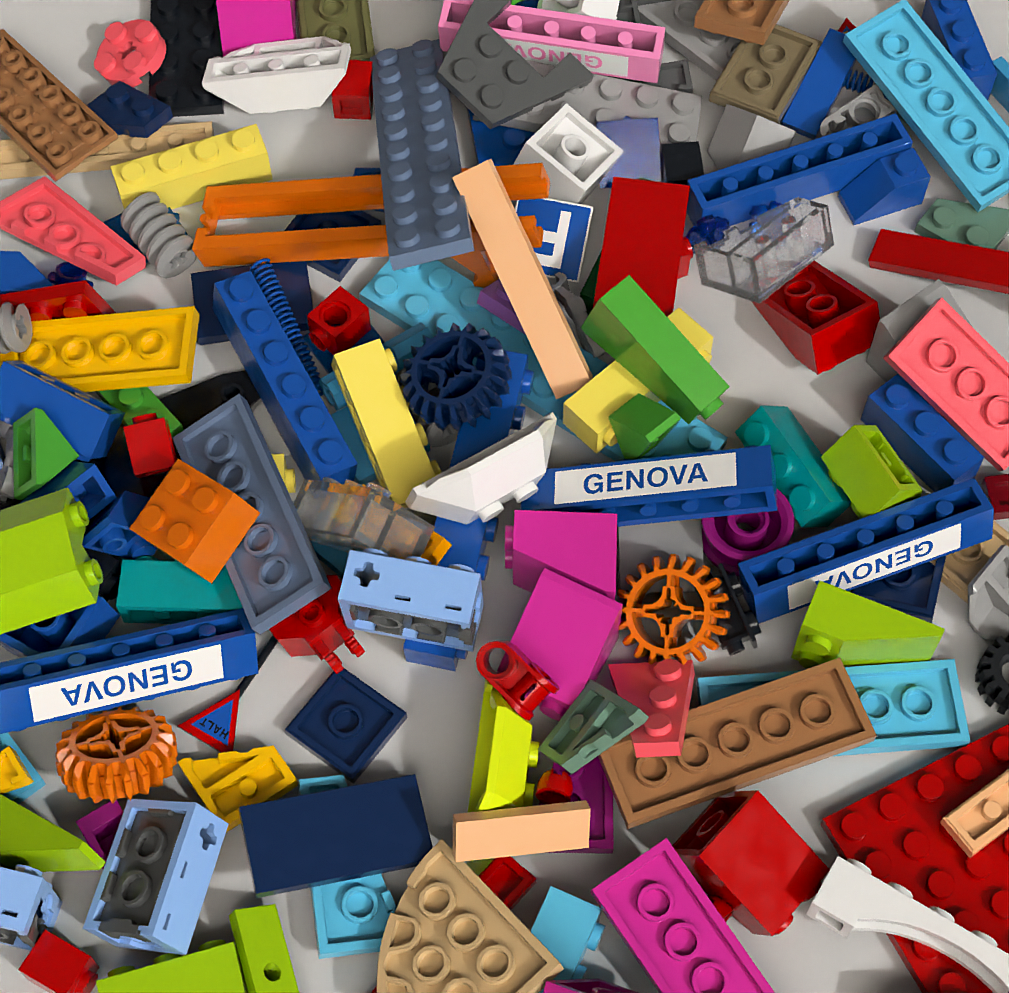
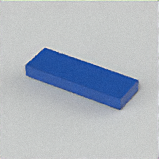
(820, 86)

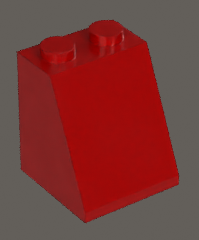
(751, 861)

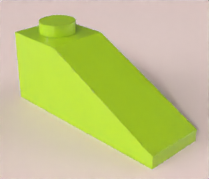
(39, 843)

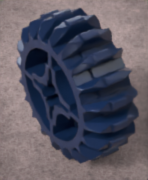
(462, 388)

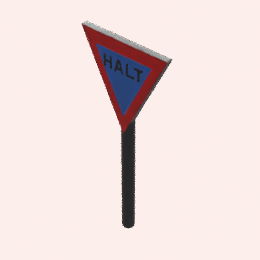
(218, 723)

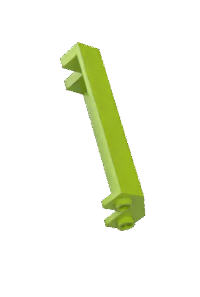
(44, 560)

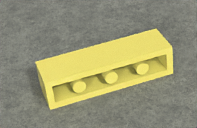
(187, 170)
(589, 408)
(384, 419)

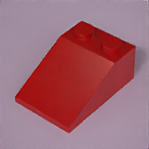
(821, 318)

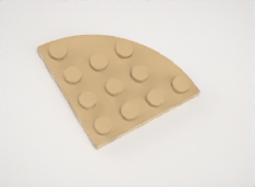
(458, 937)

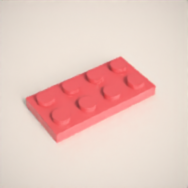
(958, 378)

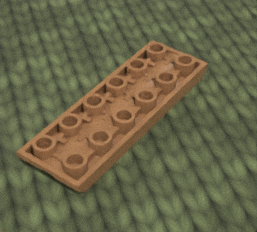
(45, 114)

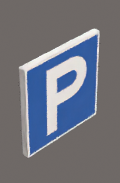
(564, 234)

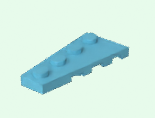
(352, 912)

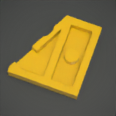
(238, 780)

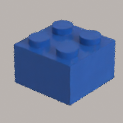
(62, 631)

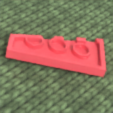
(64, 228)

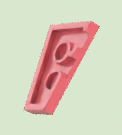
(664, 696)

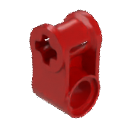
(517, 678)

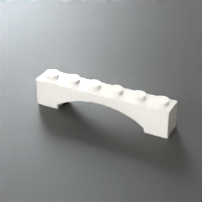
(860, 902)

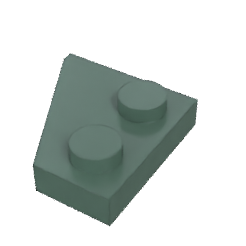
(962, 224)
(591, 727)

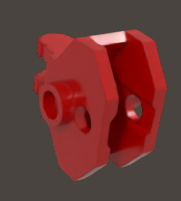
(318, 629)

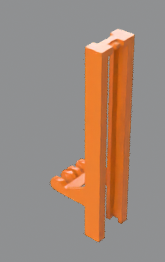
(336, 195)

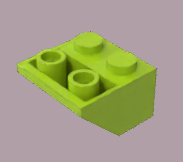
(869, 471)

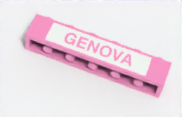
(548, 36)

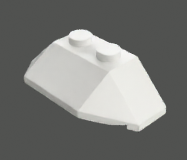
(279, 74)
(490, 477)

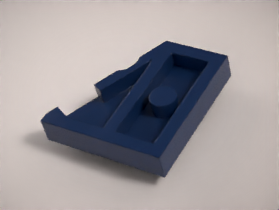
(130, 111)

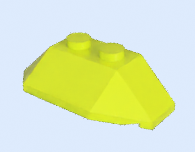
(502, 757)

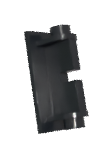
(741, 625)

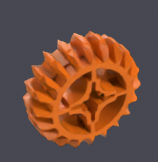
(672, 591)
(116, 754)

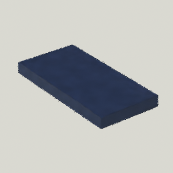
(335, 835)

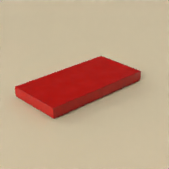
(644, 238)

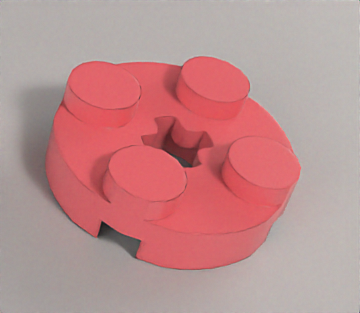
(114, 54)

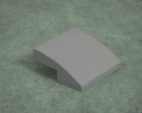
(644, 541)

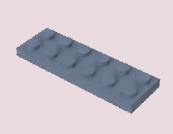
(275, 561)

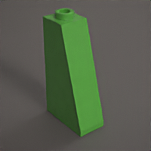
(654, 351)

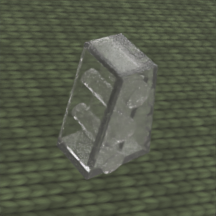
(768, 253)
(360, 518)

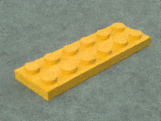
(115, 349)

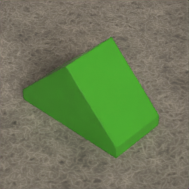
(641, 425)
(38, 452)

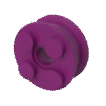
(730, 545)

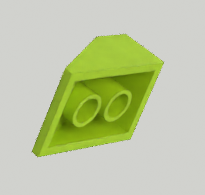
(861, 632)

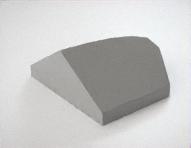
(746, 137)
(990, 597)

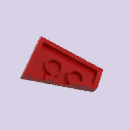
(60, 301)

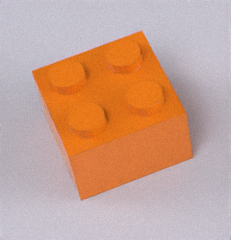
(195, 520)

